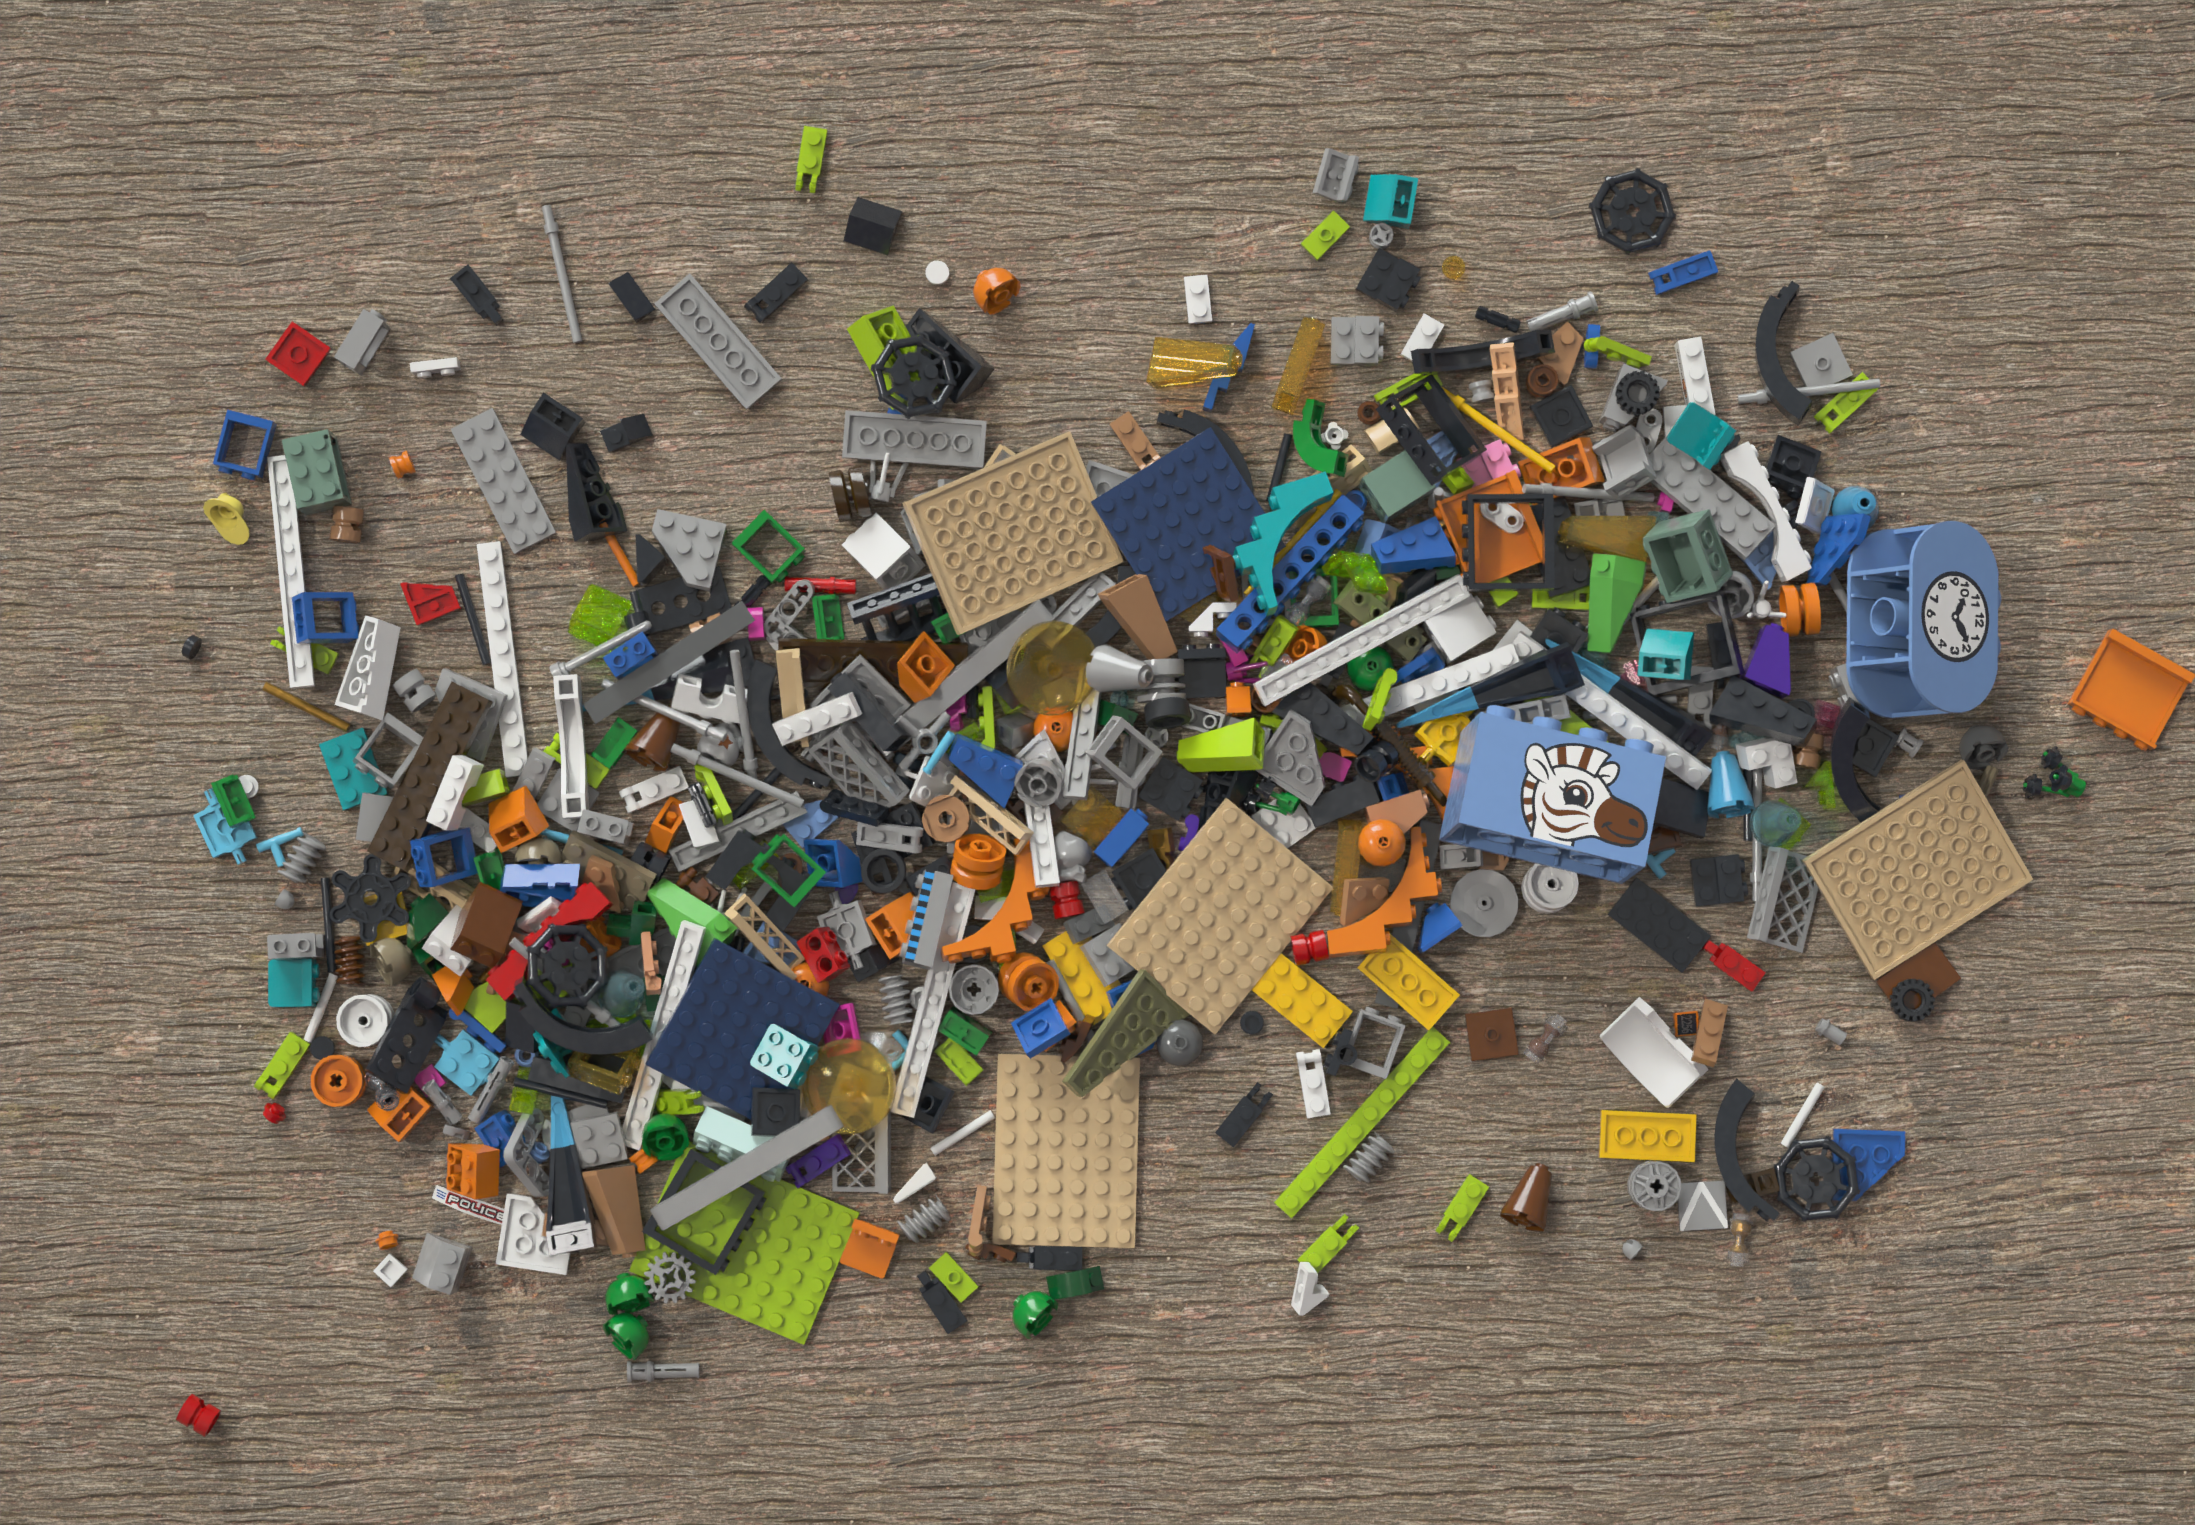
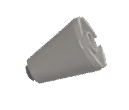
(1116, 671)

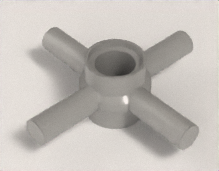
(917, 735)

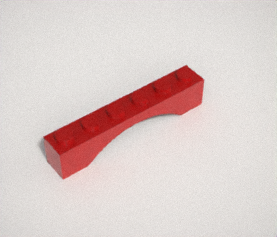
(584, 907)

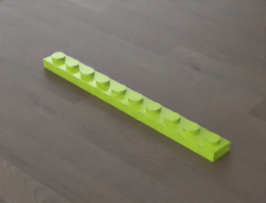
(1361, 1122)

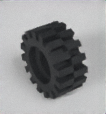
(1637, 407)
(1925, 993)

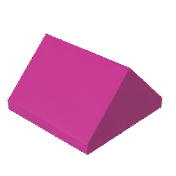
(843, 1024)

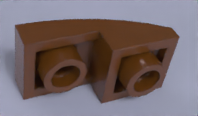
(1074, 1041)
(1000, 1253)

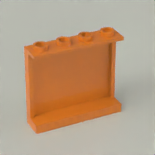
(1495, 550)
(2130, 689)

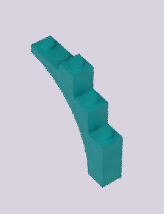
(1289, 503)

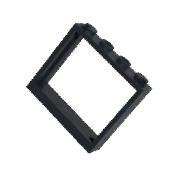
(1447, 418)
(1468, 553)
(1639, 628)
(734, 1240)

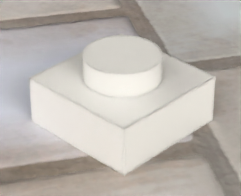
(390, 1270)

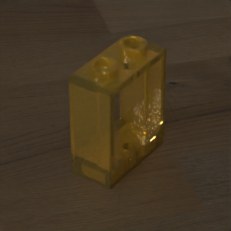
(602, 1078)

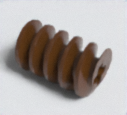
(349, 960)

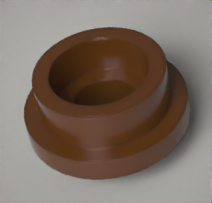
(1361, 413)

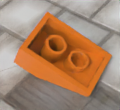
(1577, 472)

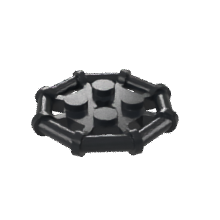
(1638, 199)
(923, 367)
(577, 974)
(1827, 1188)

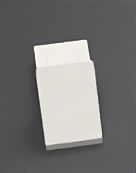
(1307, 1292)

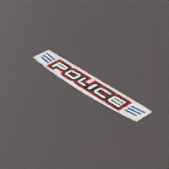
(468, 1205)

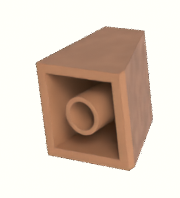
(1401, 810)

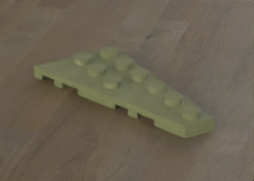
(1127, 1030)

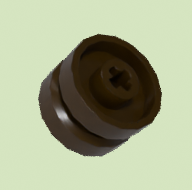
(850, 493)

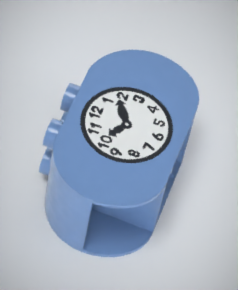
(1922, 620)

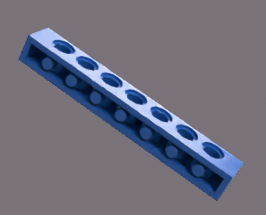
(1341, 510)

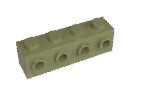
(1365, 607)

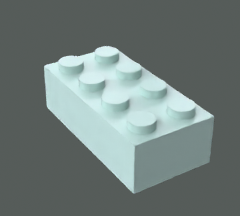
(730, 1140)

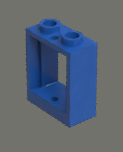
(251, 421)
(305, 622)
(639, 652)
(1122, 837)
(463, 855)

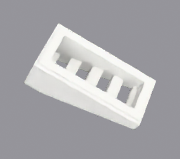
(919, 1180)

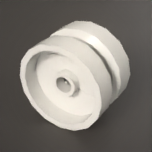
(1541, 896)
(351, 1019)

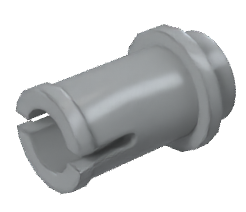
(1830, 1031)

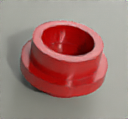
(274, 1112)

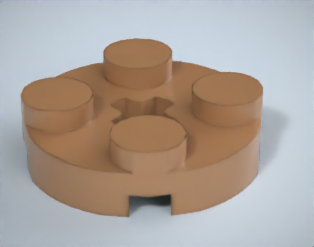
(934, 812)

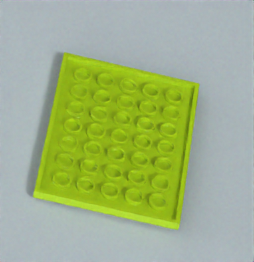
(779, 1267)

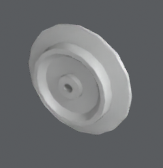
(1499, 898)

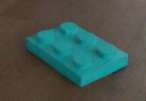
(346, 778)

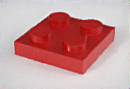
(298, 354)

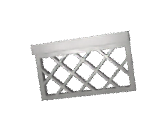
(867, 763)
(1767, 899)
(882, 1161)

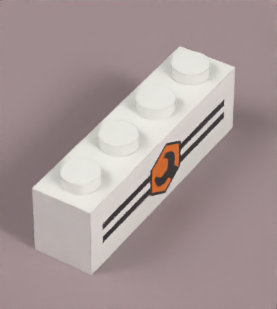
(1694, 373)

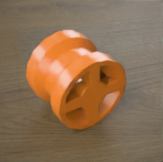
(402, 464)
(643, 1161)

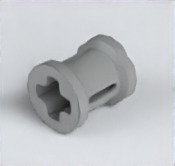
(1916, 744)

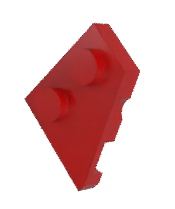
(429, 601)

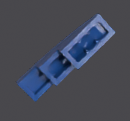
(1222, 383)

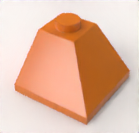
(923, 668)

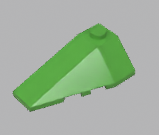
(1613, 590)
(678, 905)

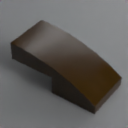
(1762, 1182)

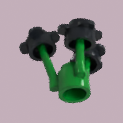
(2063, 780)
(1287, 802)

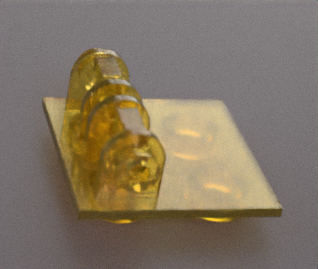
(1093, 818)

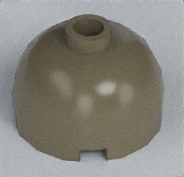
(538, 851)
(392, 960)

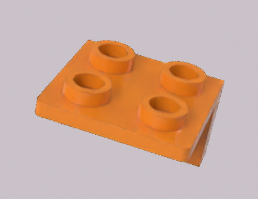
(869, 1248)

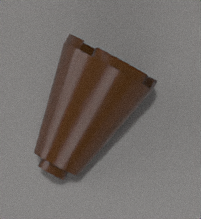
(654, 742)
(1530, 1199)

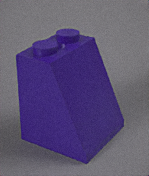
(1770, 662)

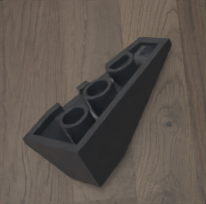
(967, 365)
(543, 1072)

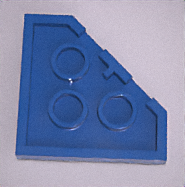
(1836, 540)
(1875, 1155)

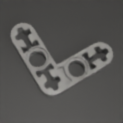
(784, 619)
(518, 1157)

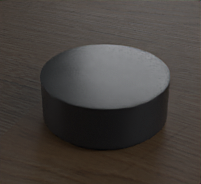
(191, 647)
(1251, 1022)
(322, 1047)

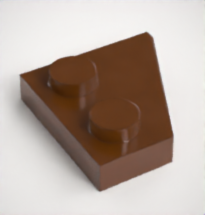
(1223, 573)

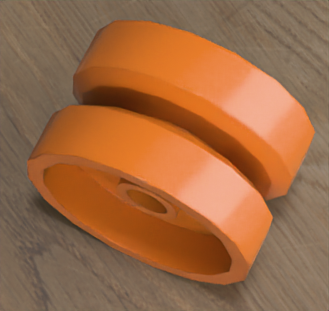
(1801, 609)
(978, 861)
(1028, 981)
(324, 1080)

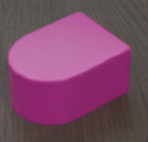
(756, 628)
(1235, 659)
(1334, 766)

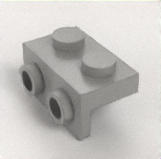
(1336, 175)

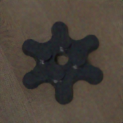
(354, 898)

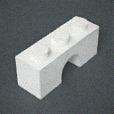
(689, 698)
(447, 806)

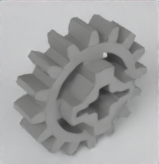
(679, 1283)

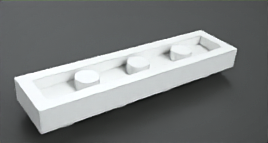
(817, 718)
(1042, 846)

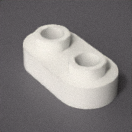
(1650, 431)
(1501, 516)

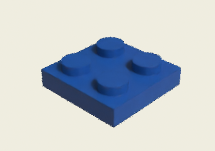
(1040, 1028)

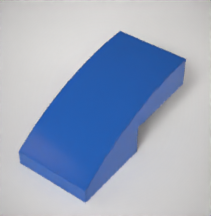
(1393, 786)

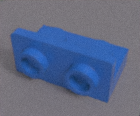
(1420, 666)
(497, 1132)

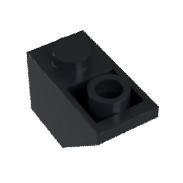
(1415, 584)

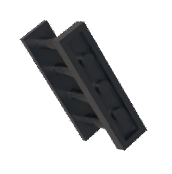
(895, 598)

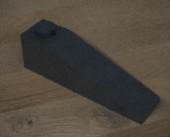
(590, 497)
(1222, 785)

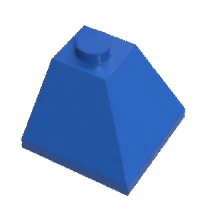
(836, 859)
(1437, 925)

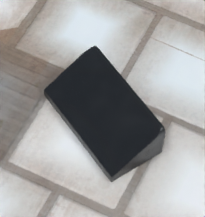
(631, 296)

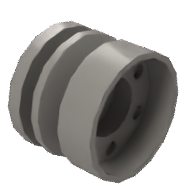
(1163, 680)
(962, 998)
(1646, 1173)

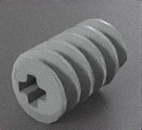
(302, 858)
(895, 1000)
(1369, 1158)
(924, 1220)

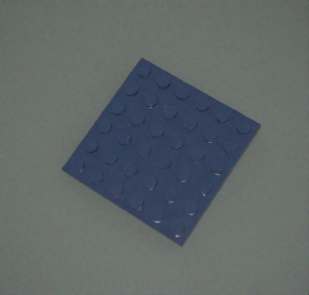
(1173, 512)
(726, 1018)

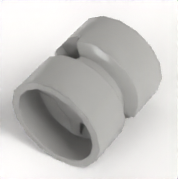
(410, 683)

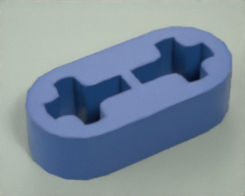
(1591, 359)

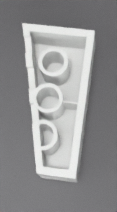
(370, 669)

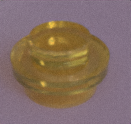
(1453, 267)

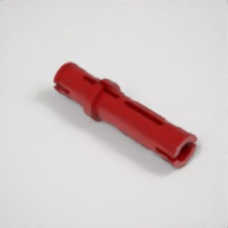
(830, 586)

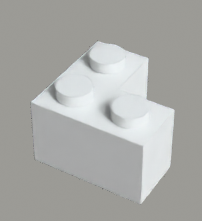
(1772, 757)

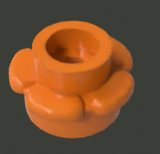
(387, 1240)

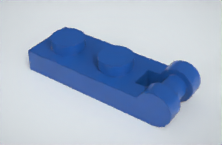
(1684, 272)
(476, 1029)

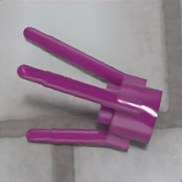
(1237, 673)

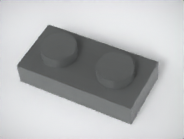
(1086, 926)

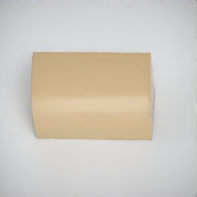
(1381, 435)

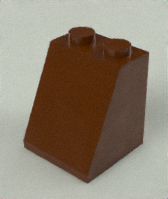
(485, 925)

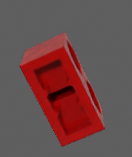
(819, 957)

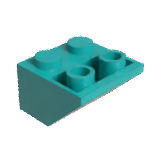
(1390, 200)
(1666, 654)

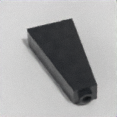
(875, 717)

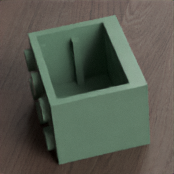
(316, 472)
(1395, 487)
(1687, 556)

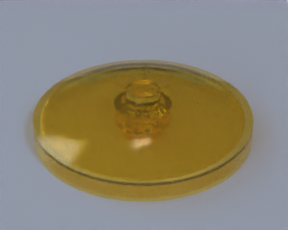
(1050, 667)
(854, 1081)

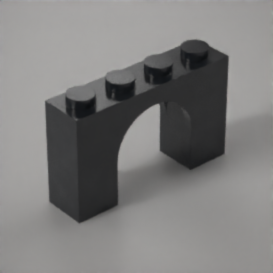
(743, 850)

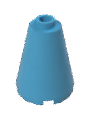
(1856, 501)
(1728, 788)

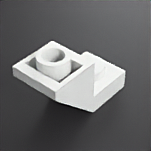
(1204, 623)

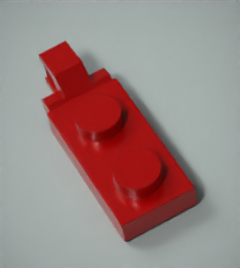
(1734, 965)

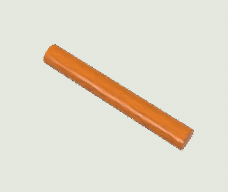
(621, 557)

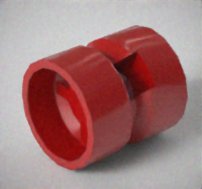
(1066, 900)
(1309, 947)
(198, 1415)

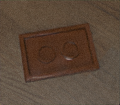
(1927, 965)

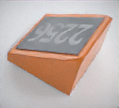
(1685, 1023)

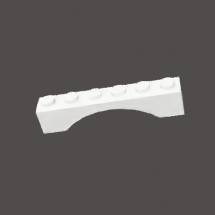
(1787, 554)
(572, 745)

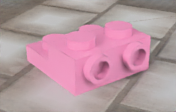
(1491, 464)

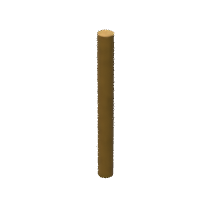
(307, 707)

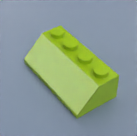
(871, 336)

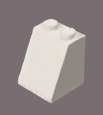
(883, 553)
(1460, 628)

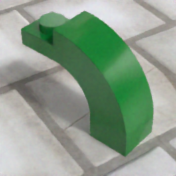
(1310, 444)

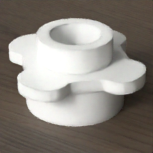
(1334, 429)

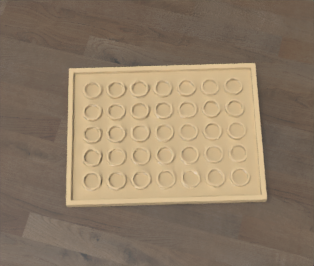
(1012, 533)
(1917, 869)
(1220, 915)
(1064, 1158)

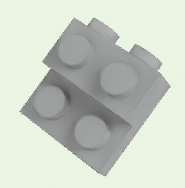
(1356, 340)

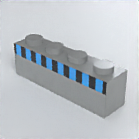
(927, 919)

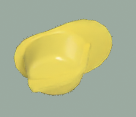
(227, 518)

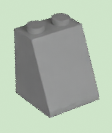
(1613, 416)
(441, 1264)

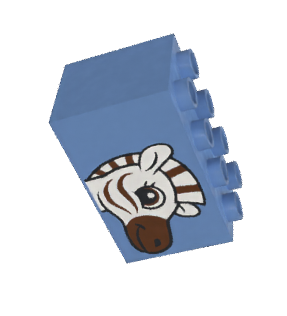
(1553, 795)

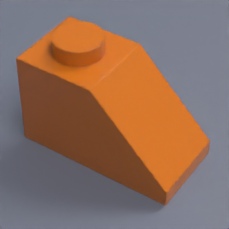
(1238, 700)
(666, 825)
(454, 988)

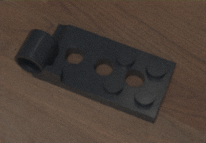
(672, 616)
(417, 1000)

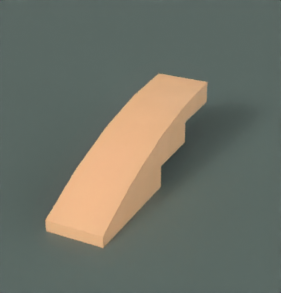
(1507, 389)

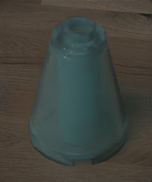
(1774, 823)
(622, 994)

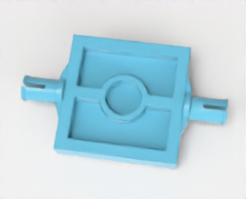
(218, 834)
(466, 1061)

